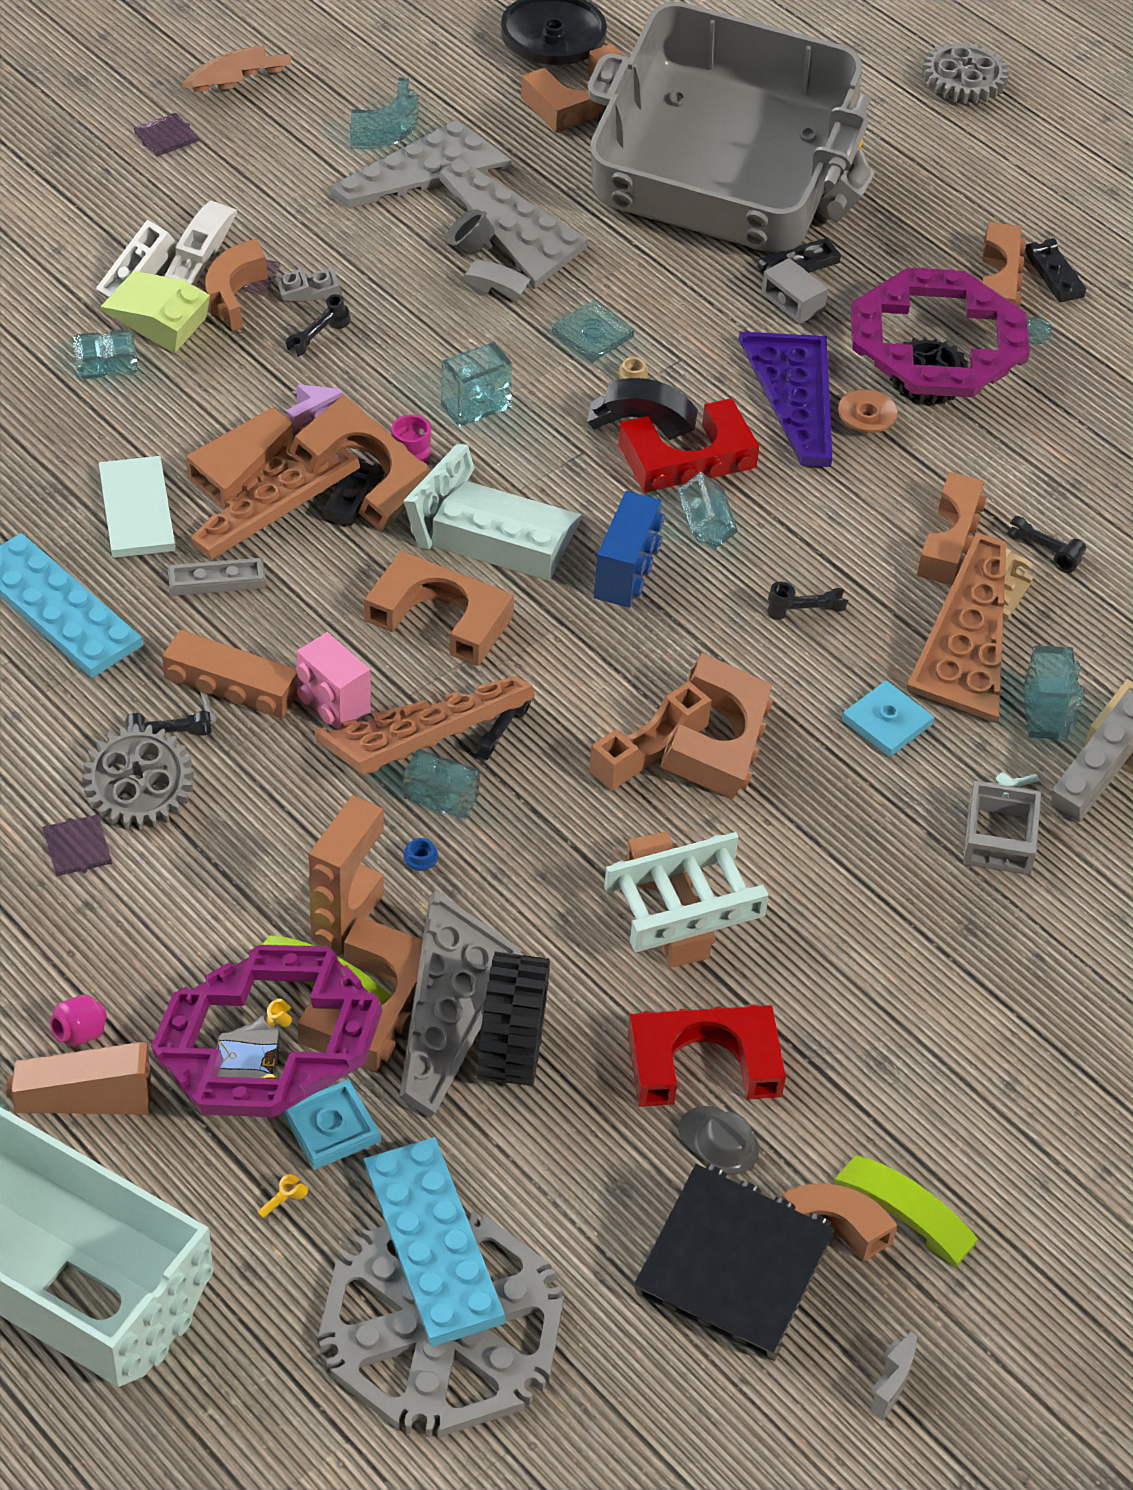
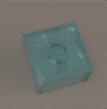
(476, 384)
(1052, 692)

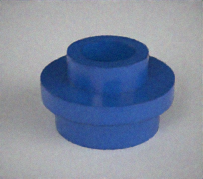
(420, 847)

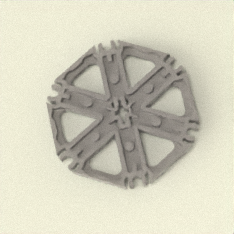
(432, 1366)

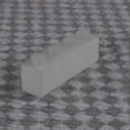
(1097, 762)

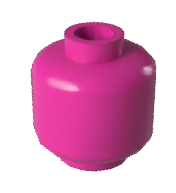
(78, 1020)

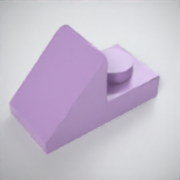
(311, 403)

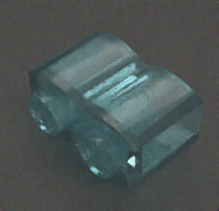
(105, 354)

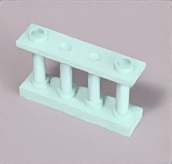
(689, 920)

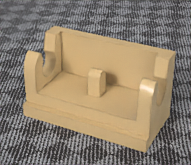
(1015, 582)

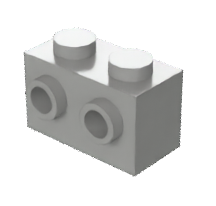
(794, 291)

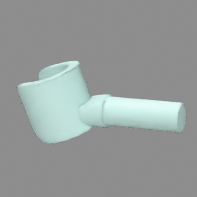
(1006, 780)

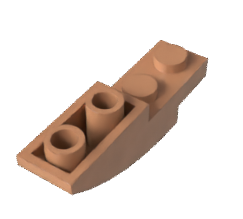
(233, 66)

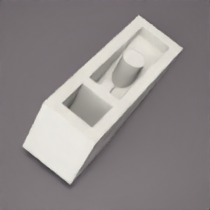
(147, 253)

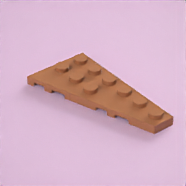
(420, 725)

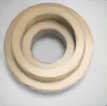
(633, 368)

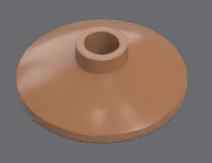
(867, 410)

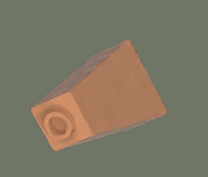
(234, 457)
(84, 1082)

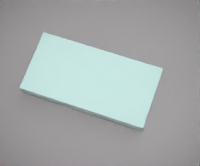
(136, 507)

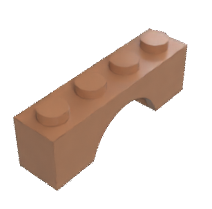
(1002, 251)
(944, 550)
(622, 756)
(685, 950)

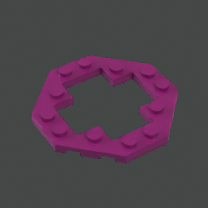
(980, 303)
(304, 1072)

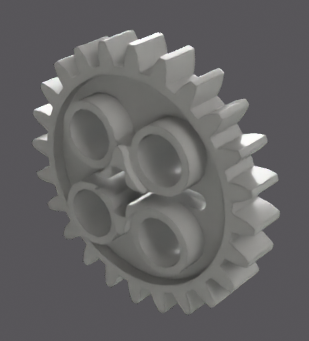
(965, 72)
(147, 803)

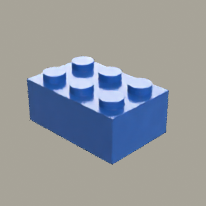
(628, 549)

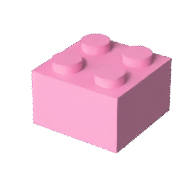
(333, 681)

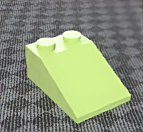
(158, 308)

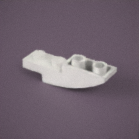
(200, 241)

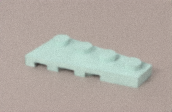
(429, 495)

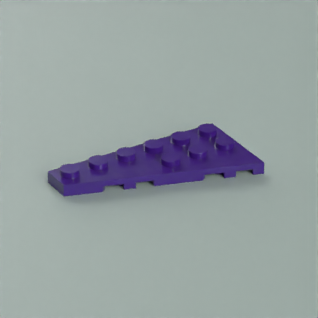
(797, 387)

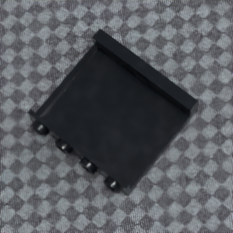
(734, 1260)

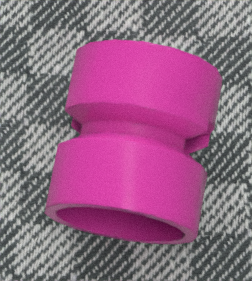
(414, 434)

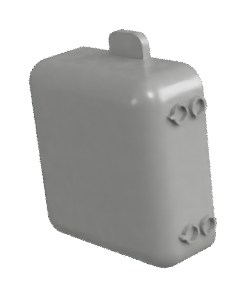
(725, 125)

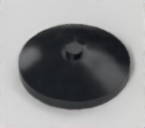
(553, 30)

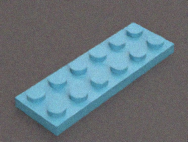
(63, 608)
(434, 1242)

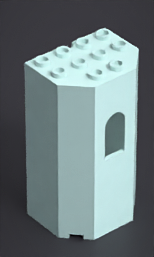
(80, 1214)

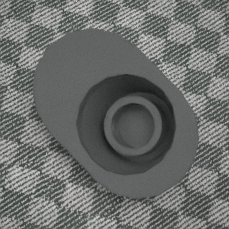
(471, 232)
(720, 1138)

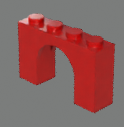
(663, 467)
(745, 1031)

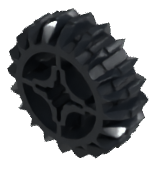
(934, 354)

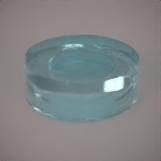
(1038, 330)

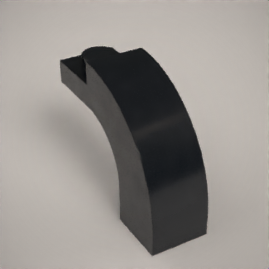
(641, 398)

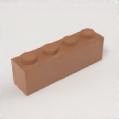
(230, 673)

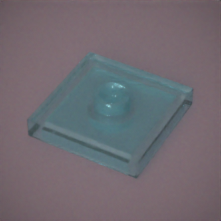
(592, 331)

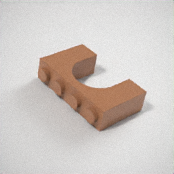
(558, 104)
(346, 427)
(417, 580)
(714, 762)
(337, 881)
(385, 954)

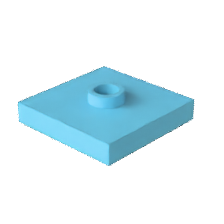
(887, 718)
(332, 1124)

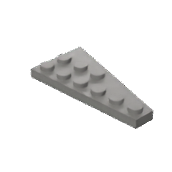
(419, 165)
(522, 230)
(447, 1000)

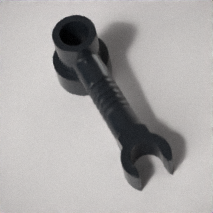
(336, 316)
(1067, 555)
(783, 598)
(194, 723)
(490, 739)

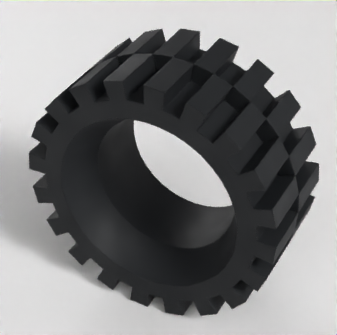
(513, 1018)

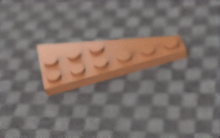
(269, 494)
(965, 646)

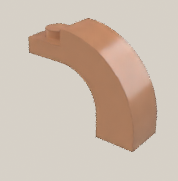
(227, 275)
(851, 1214)

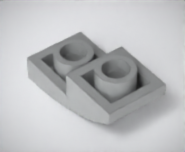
(488, 274)
(298, 287)
(895, 1374)

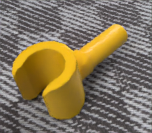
(285, 1186)

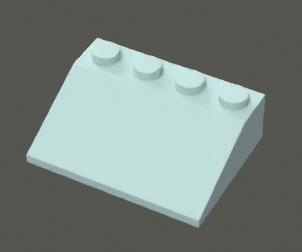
(504, 529)

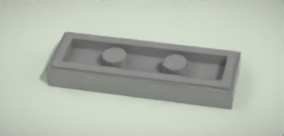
(216, 576)

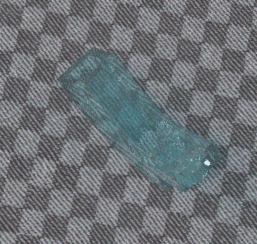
(387, 125)

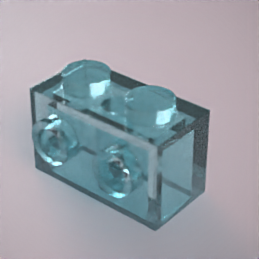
(707, 510)
(441, 784)

